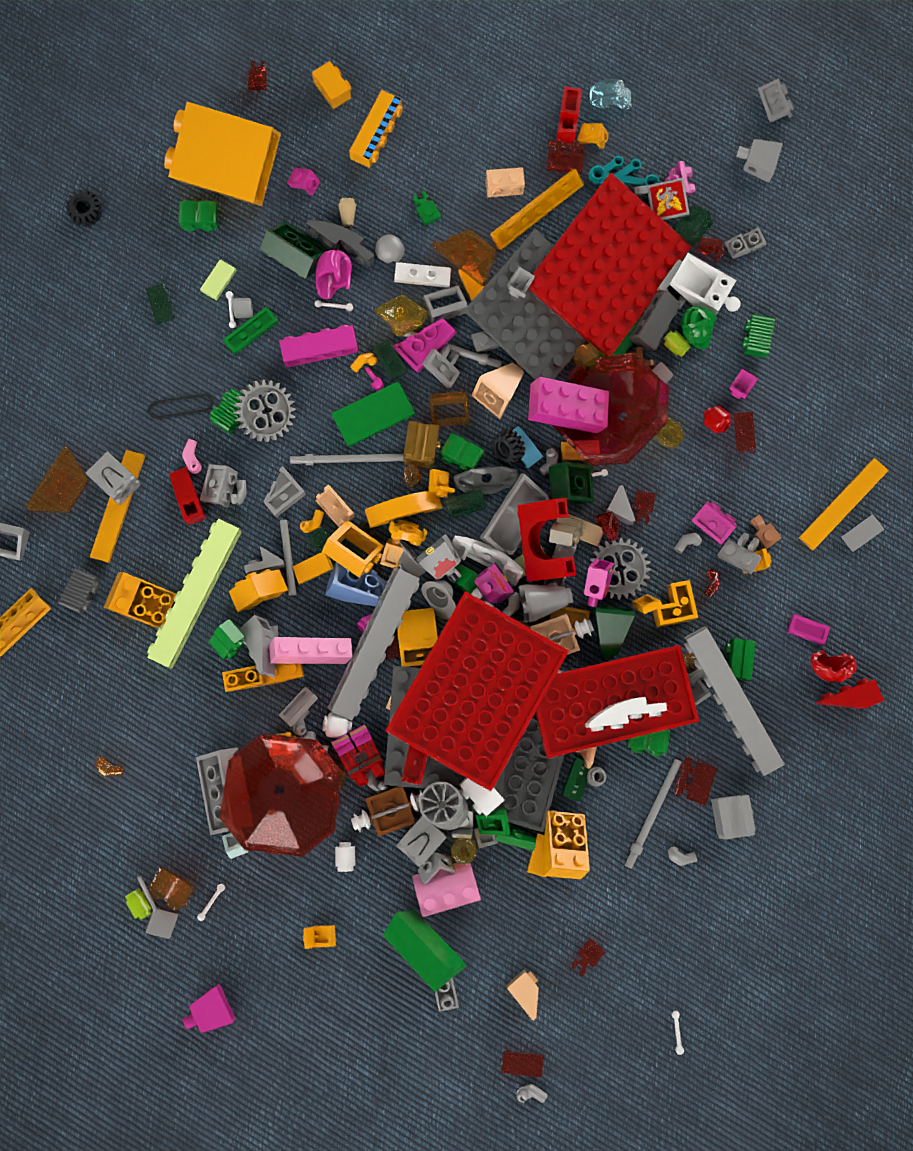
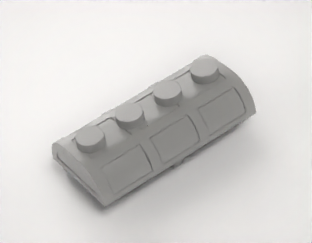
(504, 528)

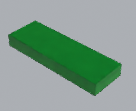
(250, 330)

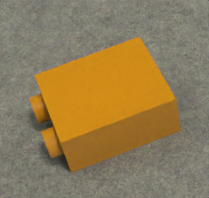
(222, 153)

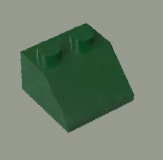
(571, 482)

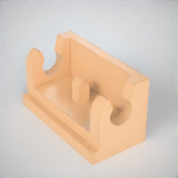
(334, 506)

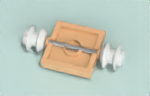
(561, 632)

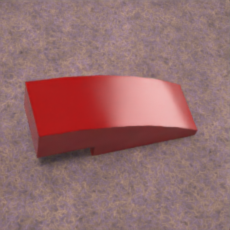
(569, 114)

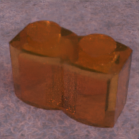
(171, 888)

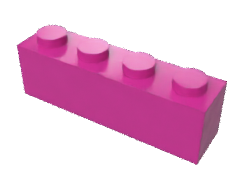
(318, 345)

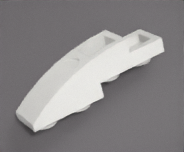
(617, 714)

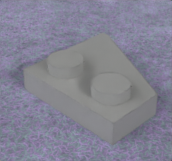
(283, 493)

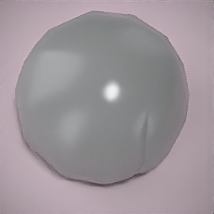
(389, 248)

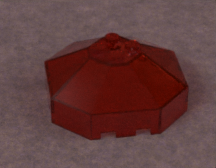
(632, 390)
(273, 821)

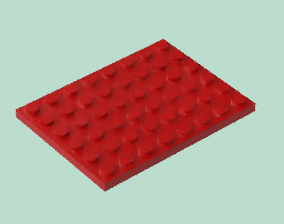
(608, 265)
(477, 691)

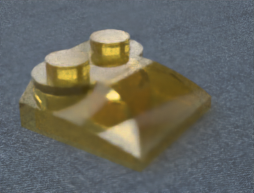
(402, 314)

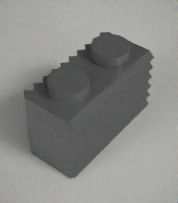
(79, 591)

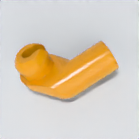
(363, 359)
(314, 524)

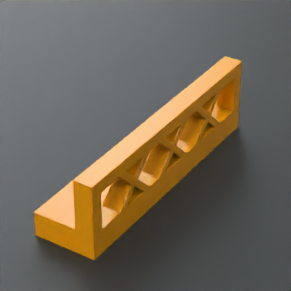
(26, 617)

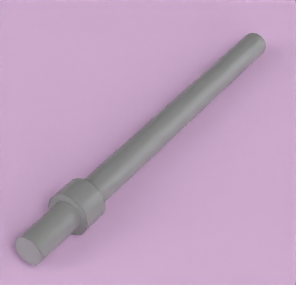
(483, 359)
(309, 459)
(636, 848)

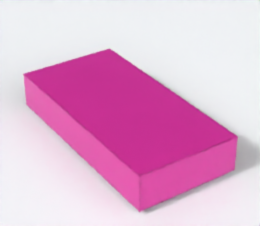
(808, 629)

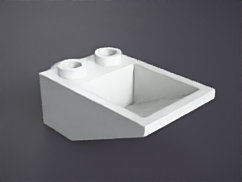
(701, 282)

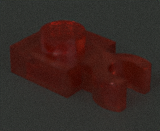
(257, 77)
(643, 503)
(590, 954)

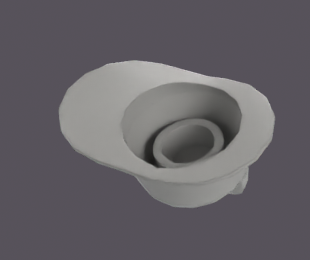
(407, 561)
(439, 596)

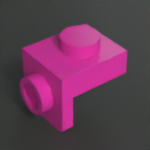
(304, 179)
(742, 384)

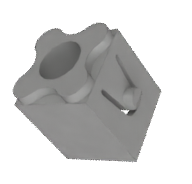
(113, 478)
(733, 816)
(421, 841)

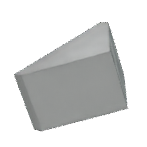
(621, 507)

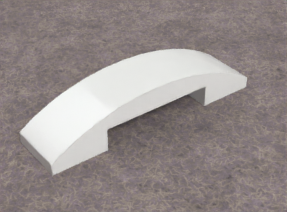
(487, 556)

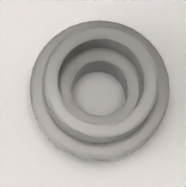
(601, 776)

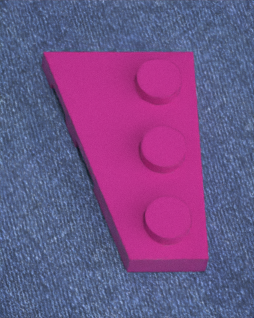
(417, 347)

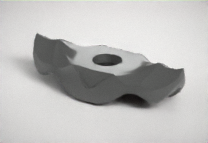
(501, 479)

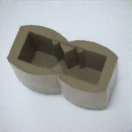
(567, 531)

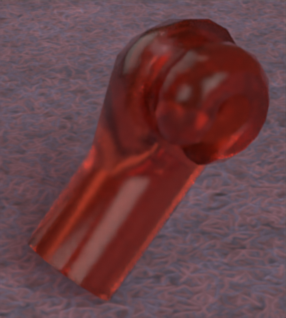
(714, 583)

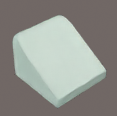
(232, 847)

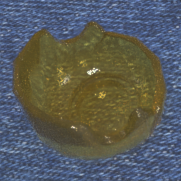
(671, 434)

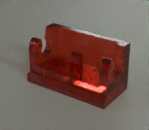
(744, 432)

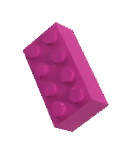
(568, 405)

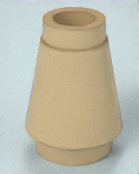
(347, 211)

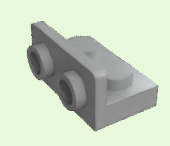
(775, 100)
(219, 485)

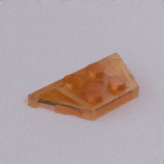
(469, 254)
(59, 486)

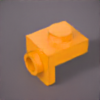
(593, 134)
(319, 936)

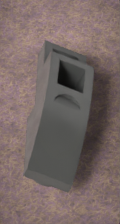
(336, 236)

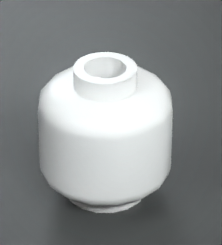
(336, 725)

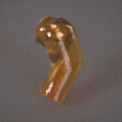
(106, 769)

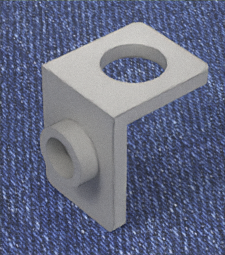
(433, 864)

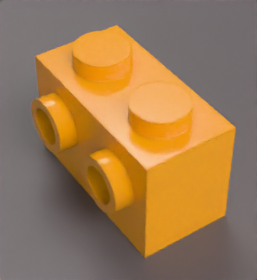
(331, 84)

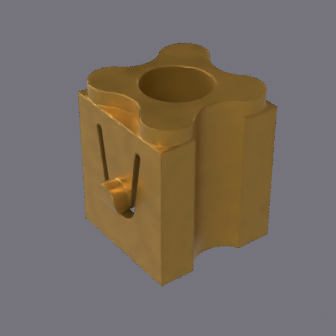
(421, 444)

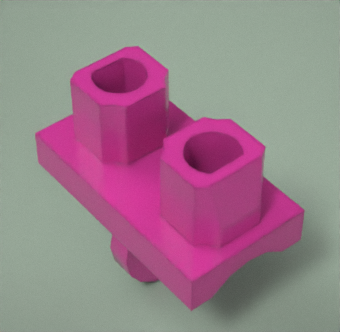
(682, 171)

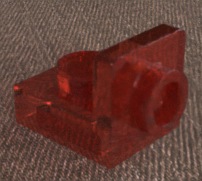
(711, 245)
(609, 525)

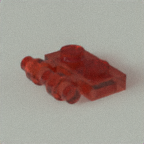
(565, 161)
(700, 784)

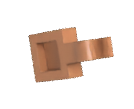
(766, 533)

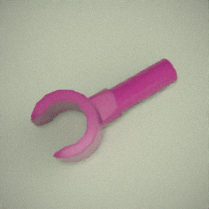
(377, 383)

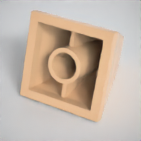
(497, 388)

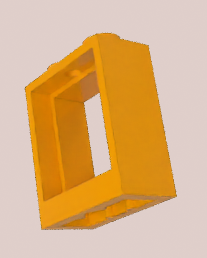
(348, 559)

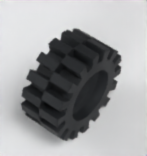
(78, 199)
(501, 441)

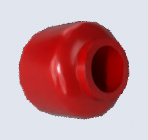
(717, 419)

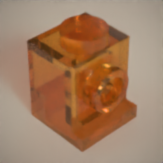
(585, 355)

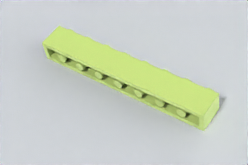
(194, 593)

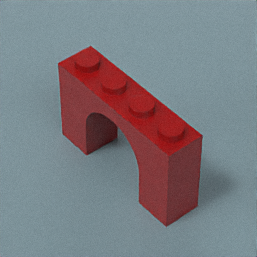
(531, 519)

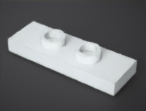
(422, 275)

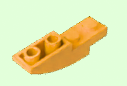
(251, 678)

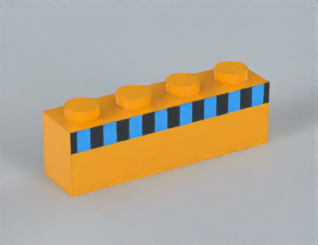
(375, 129)

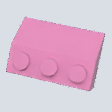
(446, 890)

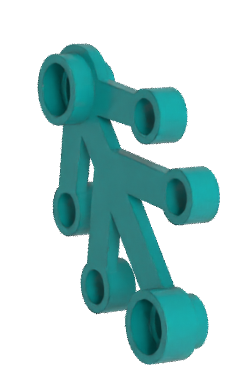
(621, 175)

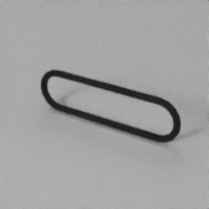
(181, 413)

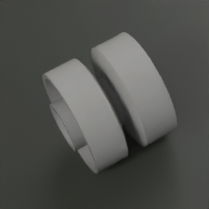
(444, 806)

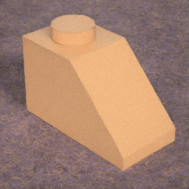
(525, 992)

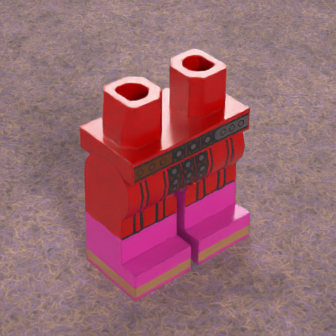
(359, 762)

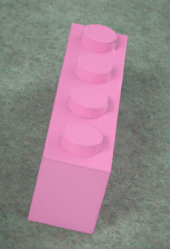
(310, 650)

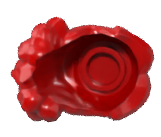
(833, 668)

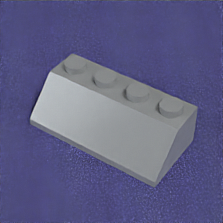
(212, 776)

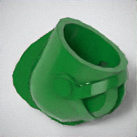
(698, 329)

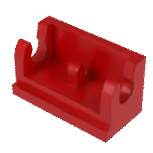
(414, 766)

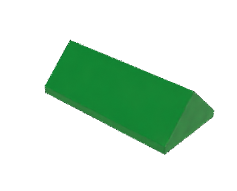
(423, 949)

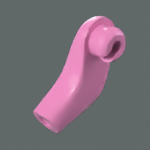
(189, 457)

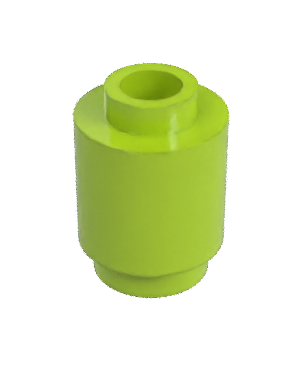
(676, 343)
(138, 904)

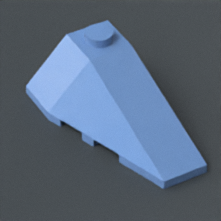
(350, 588)

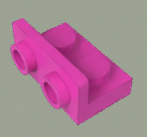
(714, 522)

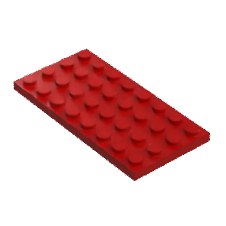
(586, 691)

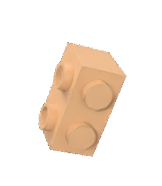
(505, 182)

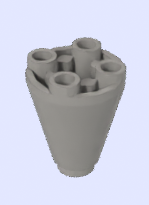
(543, 600)

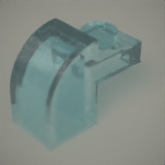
(610, 92)

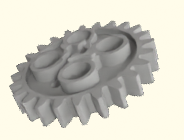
(280, 405)
(637, 565)

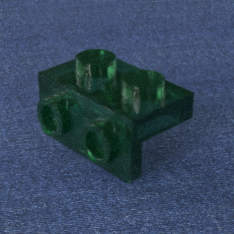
(693, 226)

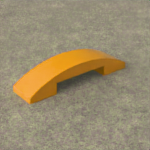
(402, 507)

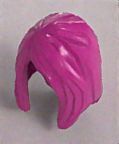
(332, 273)

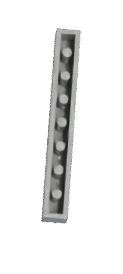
(373, 644)
(734, 701)

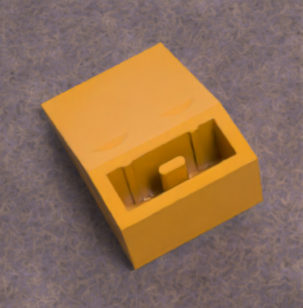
(139, 600)
(416, 636)
(565, 846)

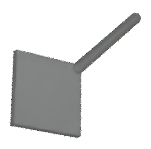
(161, 921)

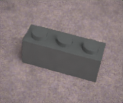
(655, 321)

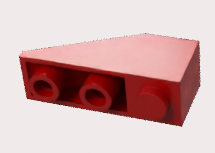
(187, 496)
(860, 696)

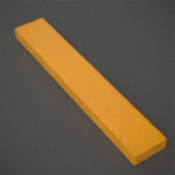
(537, 209)
(843, 504)
(115, 513)

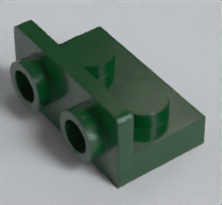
(575, 780)

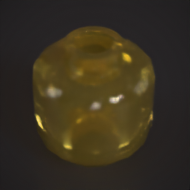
(463, 857)

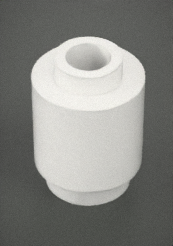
(345, 857)

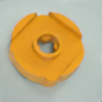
(407, 531)

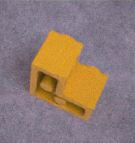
(257, 589)
(681, 606)

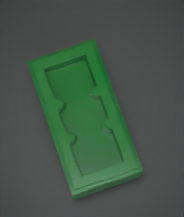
(518, 839)

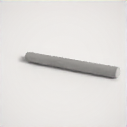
(288, 557)

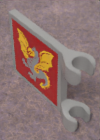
(666, 198)

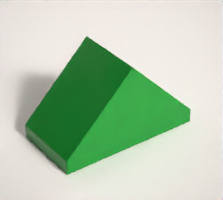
(466, 581)
(494, 823)

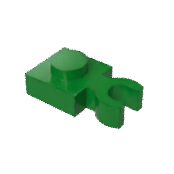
(426, 210)

